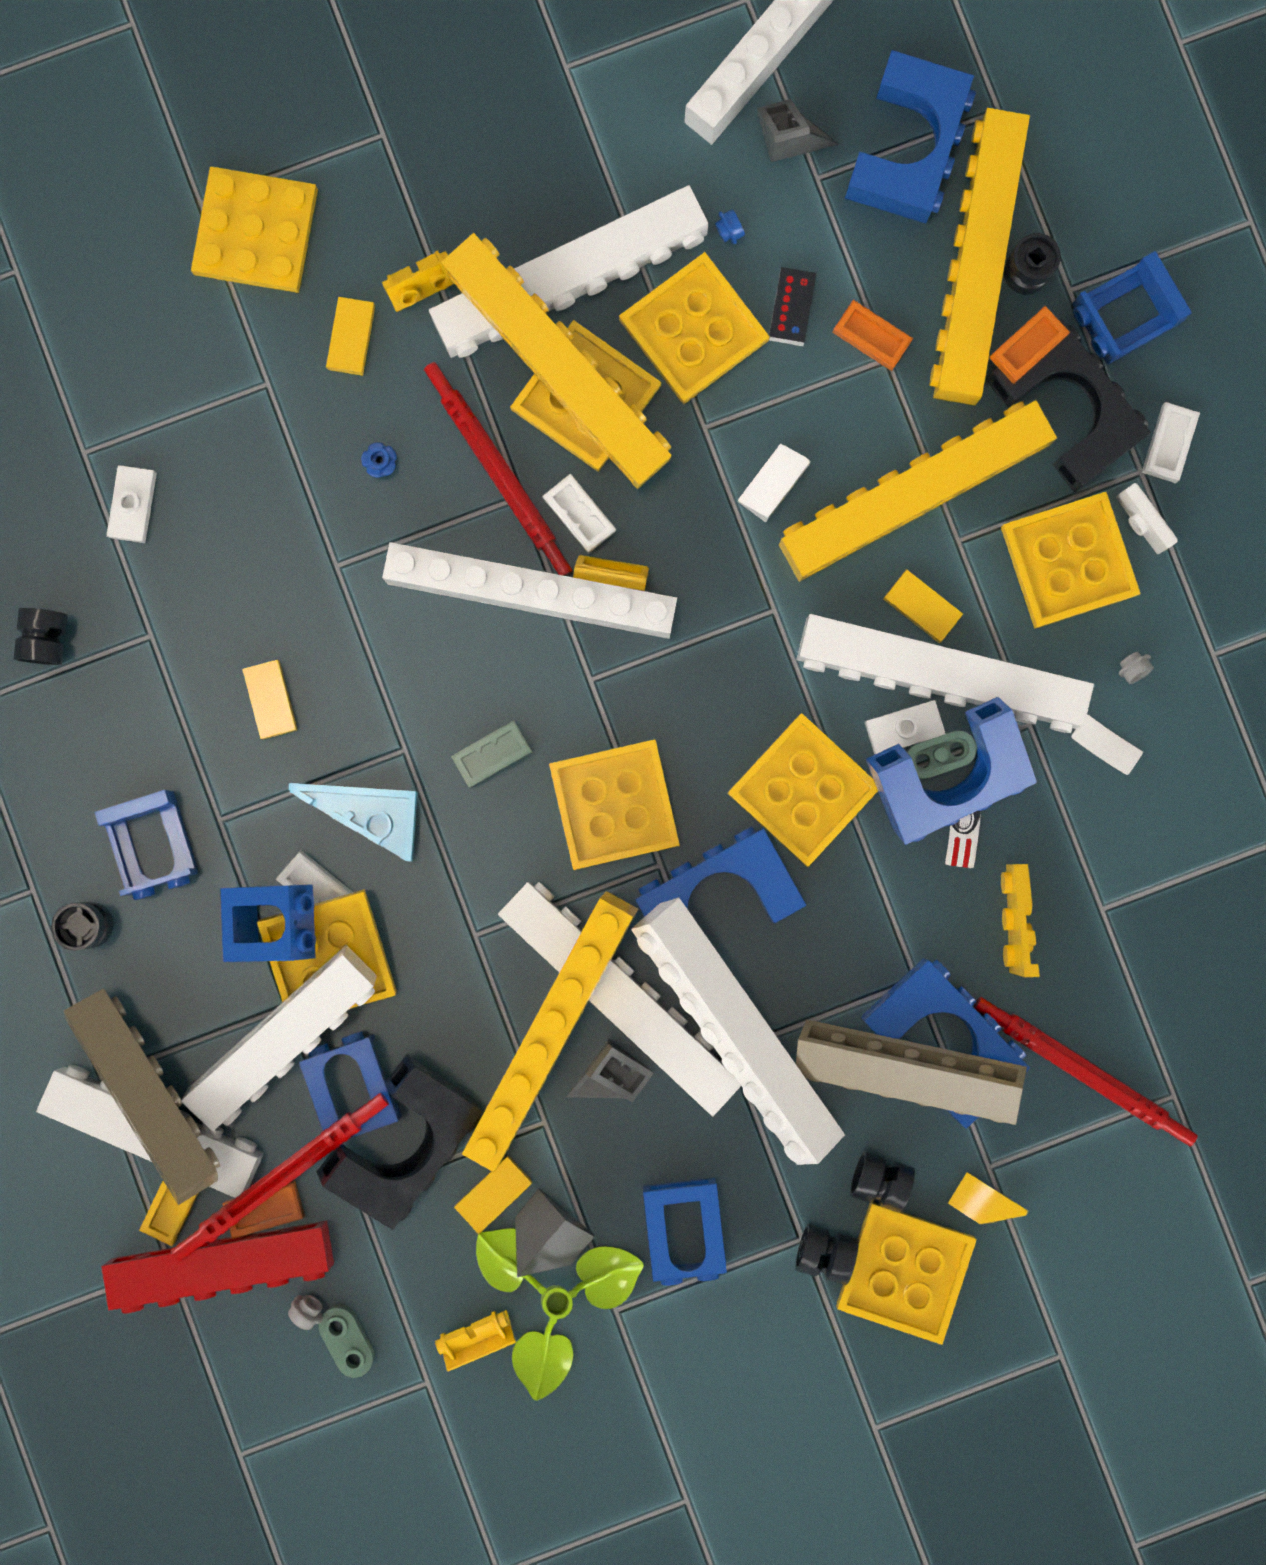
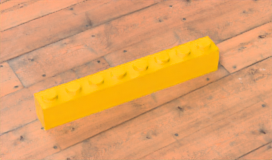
(980, 256)
(555, 360)
(917, 490)
(550, 1030)

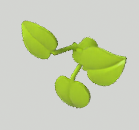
(545, 1359)

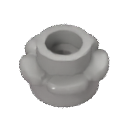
(1135, 667)
(305, 1311)

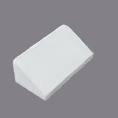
(774, 482)

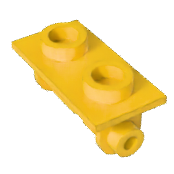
(409, 288)
(476, 1340)

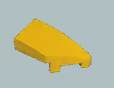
(983, 1202)

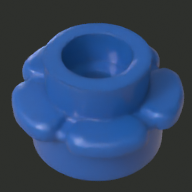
(729, 227)
(381, 469)

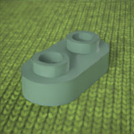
(939, 755)
(349, 1341)

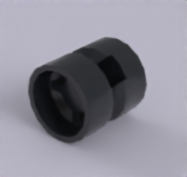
(1032, 263)
(40, 636)
(82, 925)
(884, 1182)
(840, 1254)

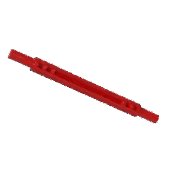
(498, 469)
(1086, 1072)
(279, 1177)

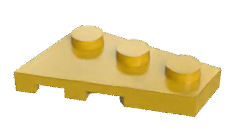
(1021, 937)

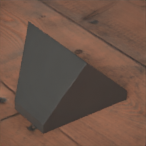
(790, 132)
(612, 1075)
(547, 1236)

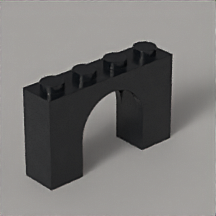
(1115, 423)
(390, 1190)

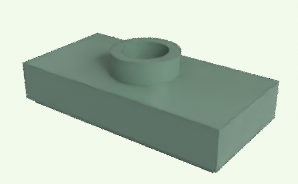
(491, 754)

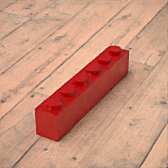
(218, 1266)

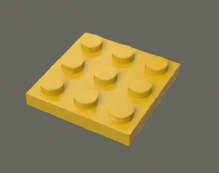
(254, 229)
(694, 328)
(549, 416)
(1070, 560)
(804, 790)
(614, 804)
(336, 924)
(907, 1273)

